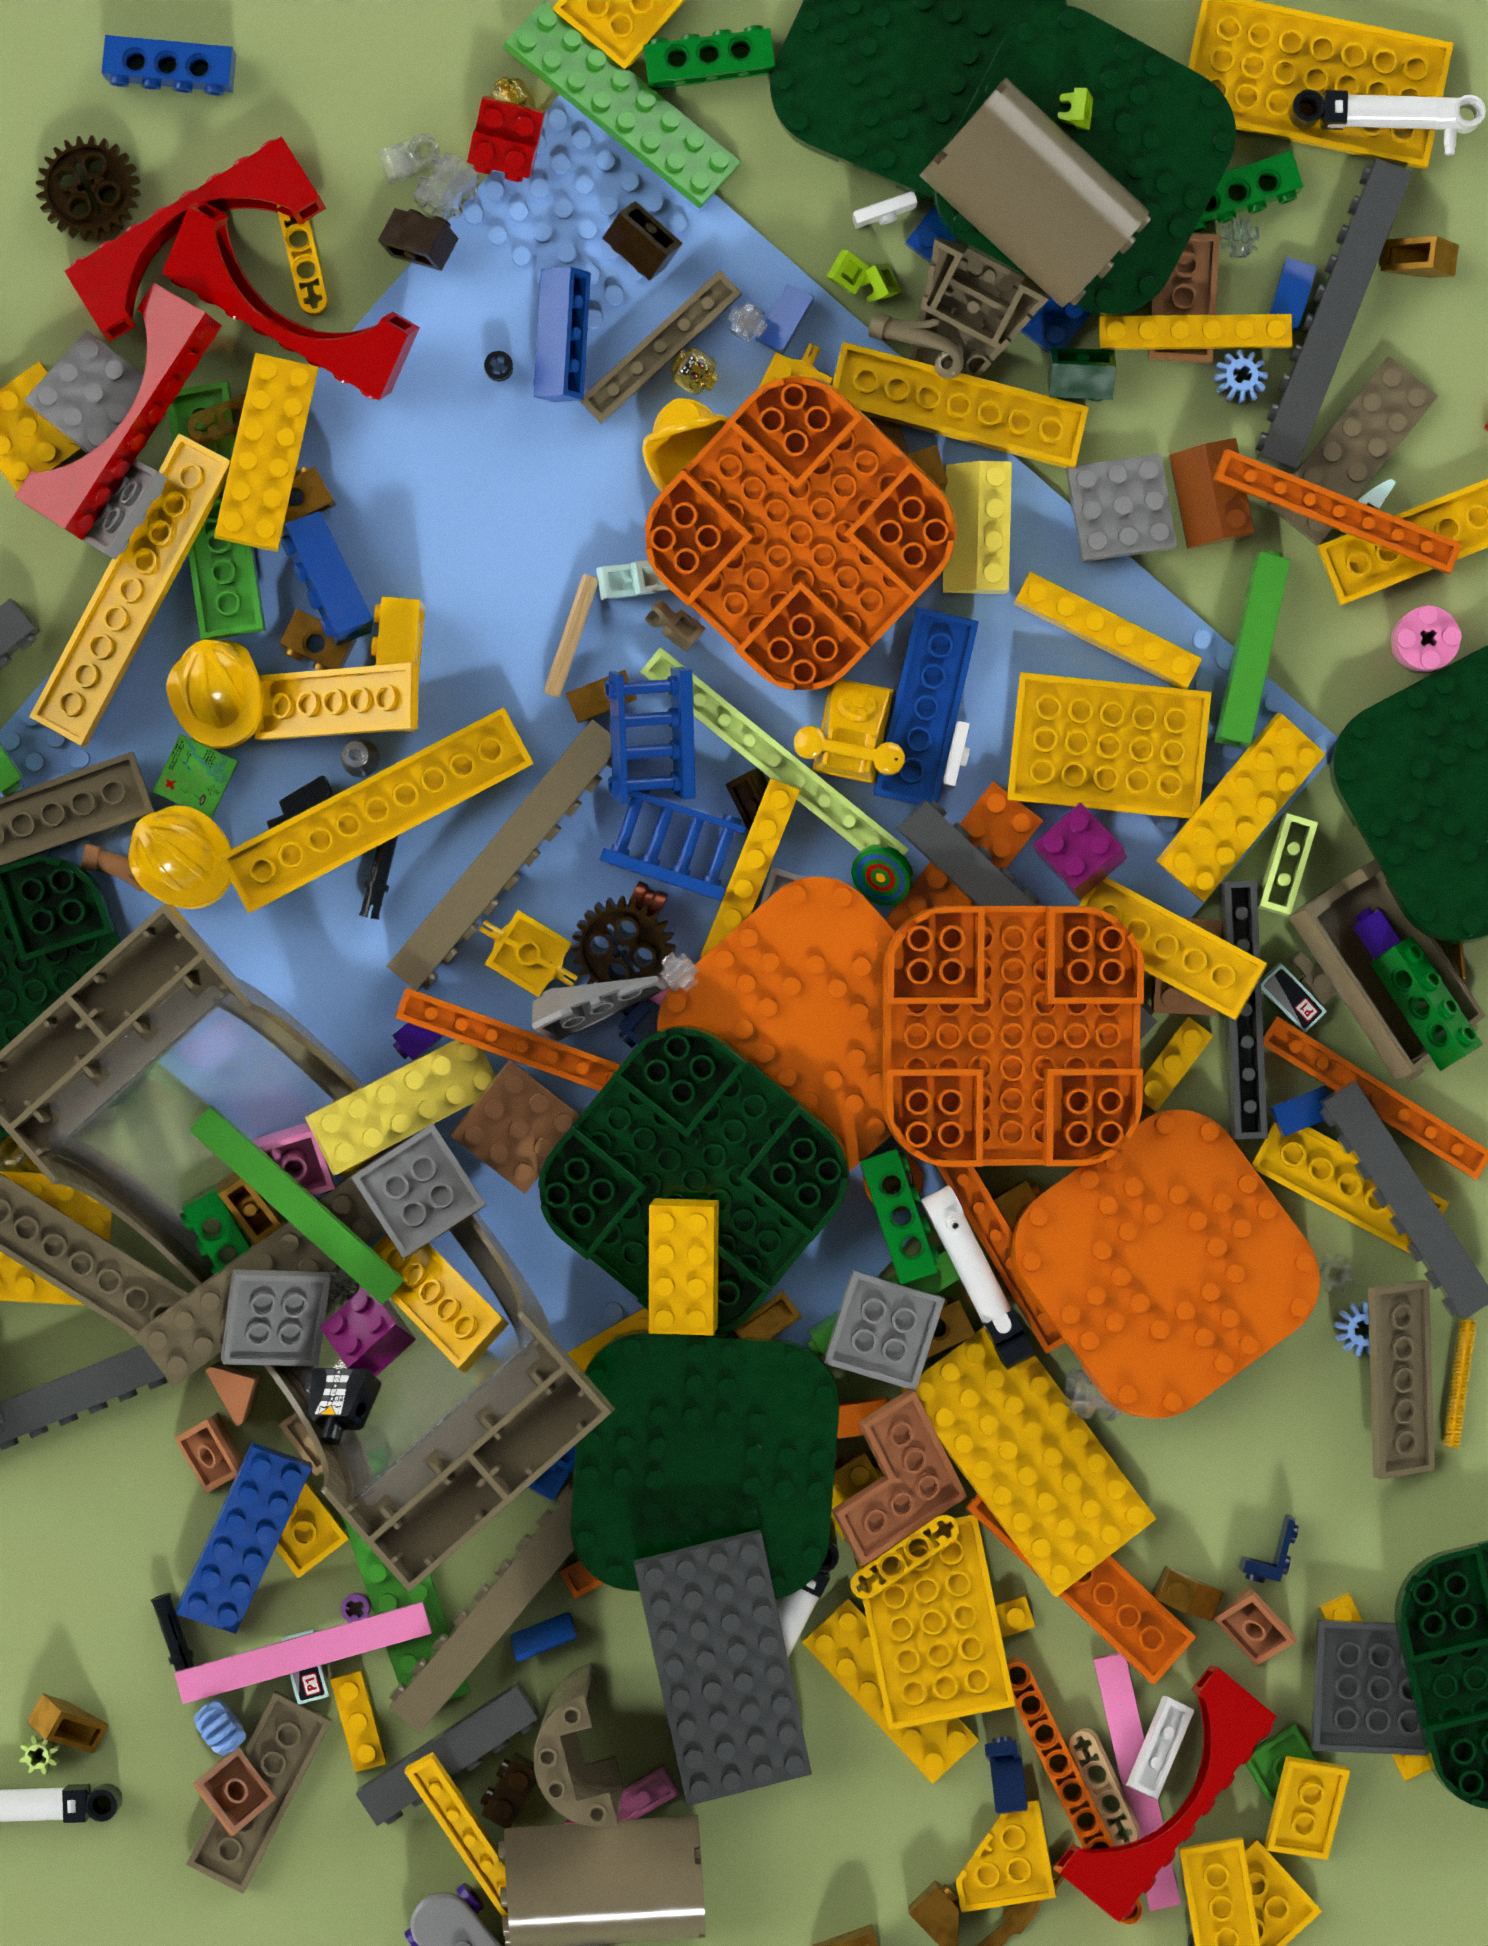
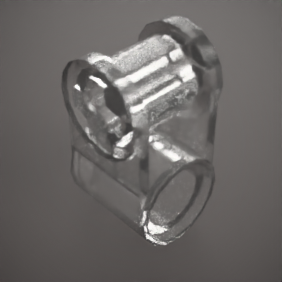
(405, 158)

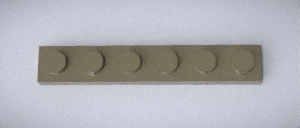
(660, 347)

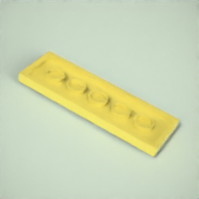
(400, 1104)

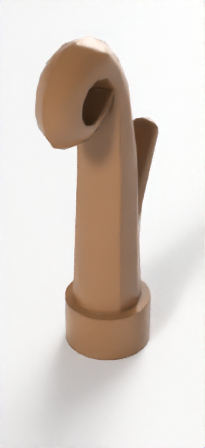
(117, 865)

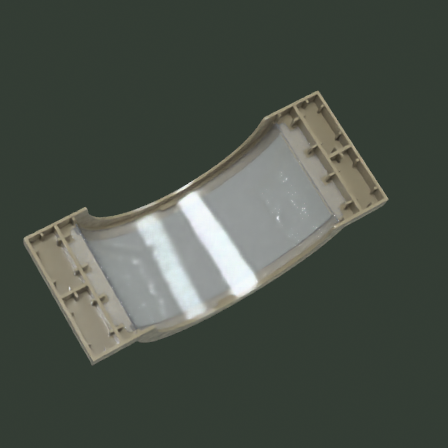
(106, 1107)

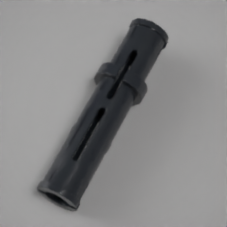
(378, 878)
(171, 1628)

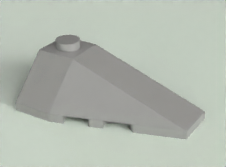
(574, 1008)

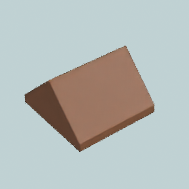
(236, 1389)
(210, 1452)
(1254, 1627)
(234, 1791)

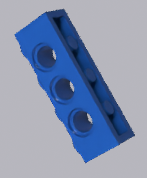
(121, 51)

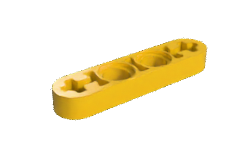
(298, 255)
(902, 1553)

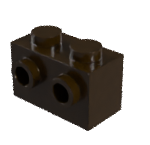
(418, 238)
(642, 240)
(510, 1792)

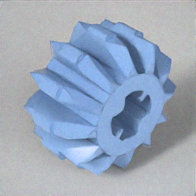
(1247, 386)
(1354, 1339)
(219, 1727)

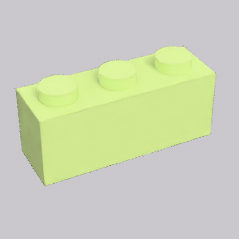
(1286, 864)

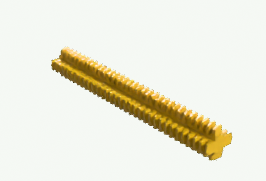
(1459, 1383)

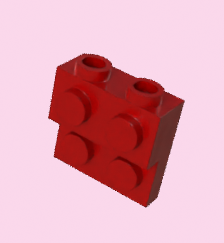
(506, 139)

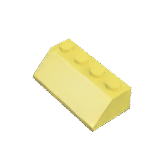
(983, 517)

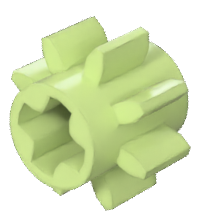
(30, 1755)

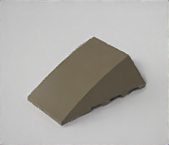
(977, 305)

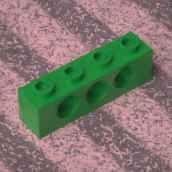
(696, 71)
(1279, 169)
(1426, 1003)
(209, 1205)
(906, 1266)

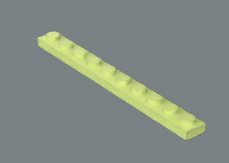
(776, 761)

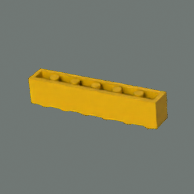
(1107, 631)

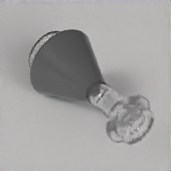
(360, 758)

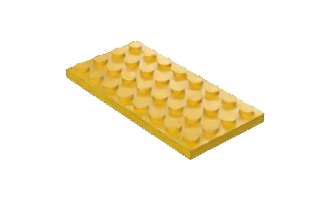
(1272, 52)
(1031, 1460)

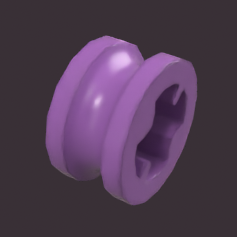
(355, 1597)

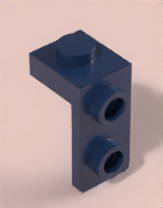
(633, 1016)
(1259, 1570)
(1007, 1775)

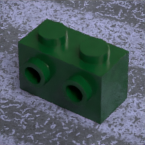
(1081, 374)

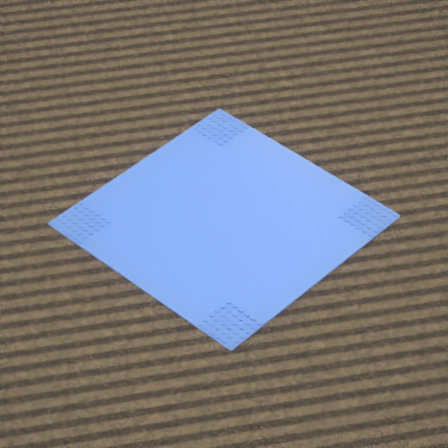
(491, 521)

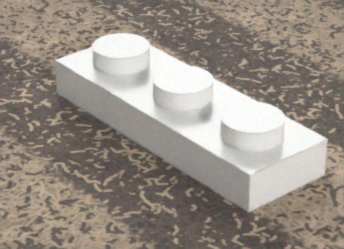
(1160, 1747)

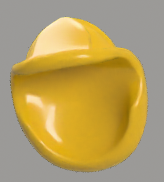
(677, 438)
(216, 693)
(177, 857)

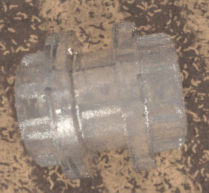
(446, 187)
(1084, 1398)

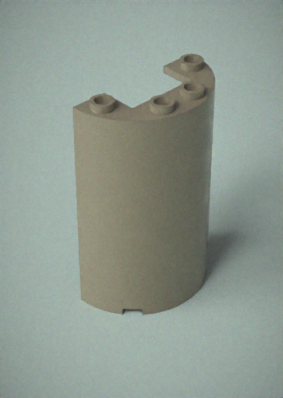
(1036, 194)
(1328, 933)
(577, 1790)
(603, 1883)

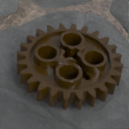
(113, 176)
(648, 935)

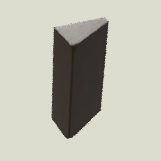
(747, 794)

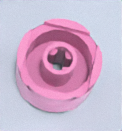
(1443, 640)

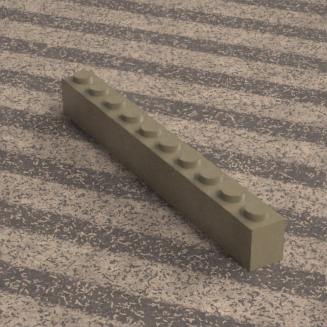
(503, 858)
(488, 1618)

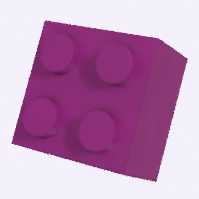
(1080, 851)
(367, 1333)

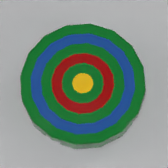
(882, 875)

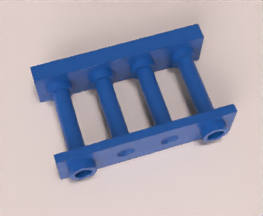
(679, 749)
(680, 873)

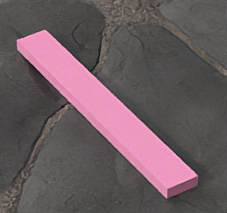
(303, 1652)
(1127, 1741)

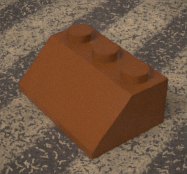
(1208, 508)

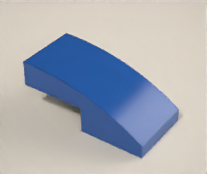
(1293, 290)
(1299, 1111)
(553, 1479)

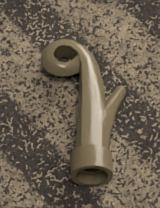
(915, 332)

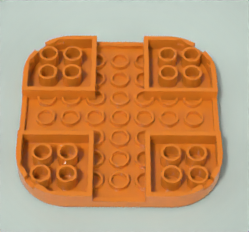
(800, 533)
(803, 1002)
(1012, 1035)
(1166, 1265)

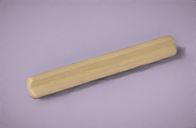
(571, 635)

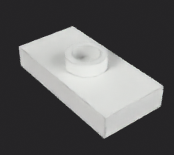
(884, 211)
(957, 755)

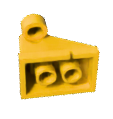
(852, 734)

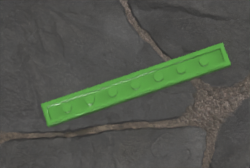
(296, 1204)

